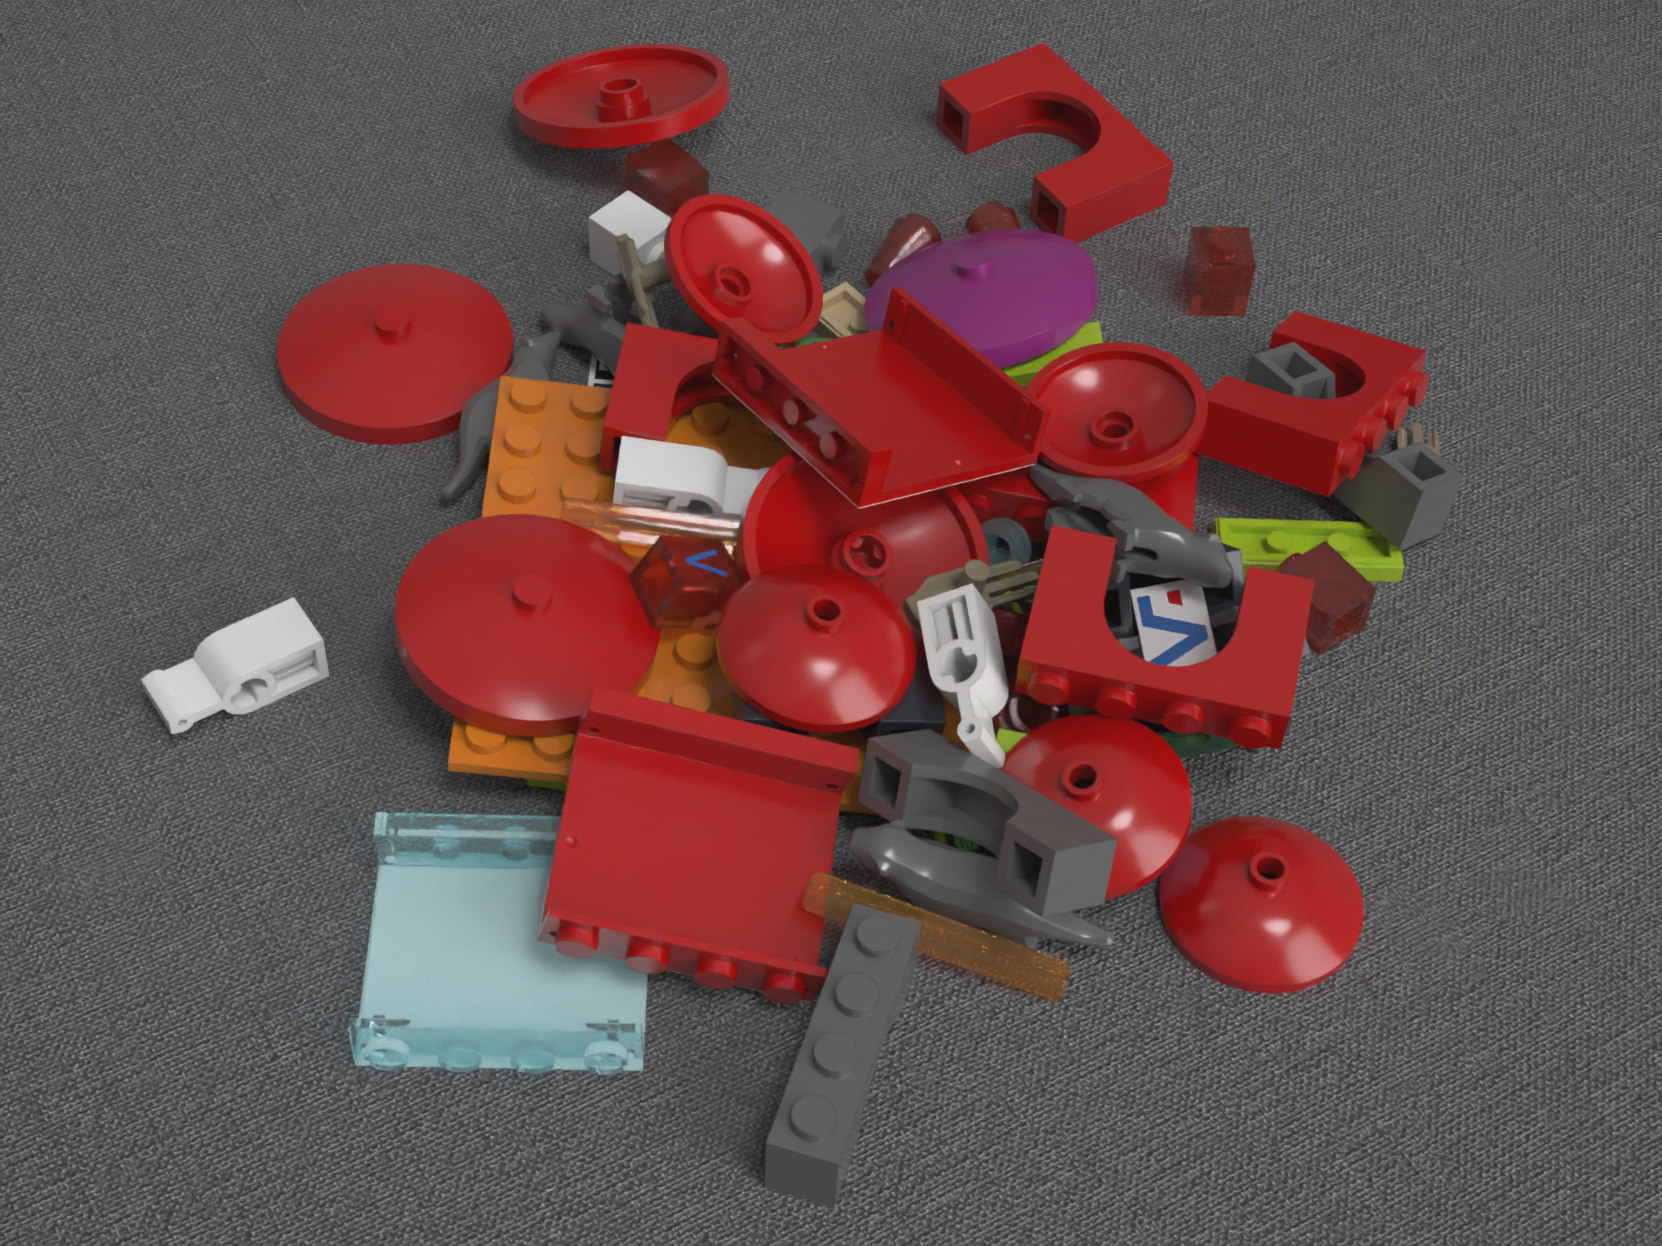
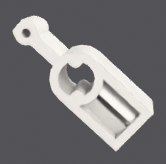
(682, 479)
(967, 665)
(241, 668)

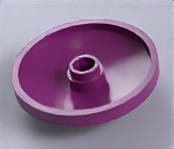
(998, 290)

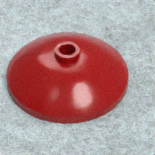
(742, 262)
(1119, 411)
(812, 669)
(1136, 795)
(1255, 928)

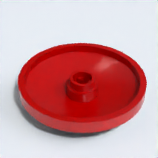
(621, 96)
(392, 352)
(893, 544)
(520, 622)

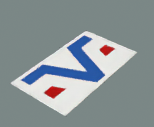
(1173, 623)

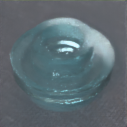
(1015, 536)

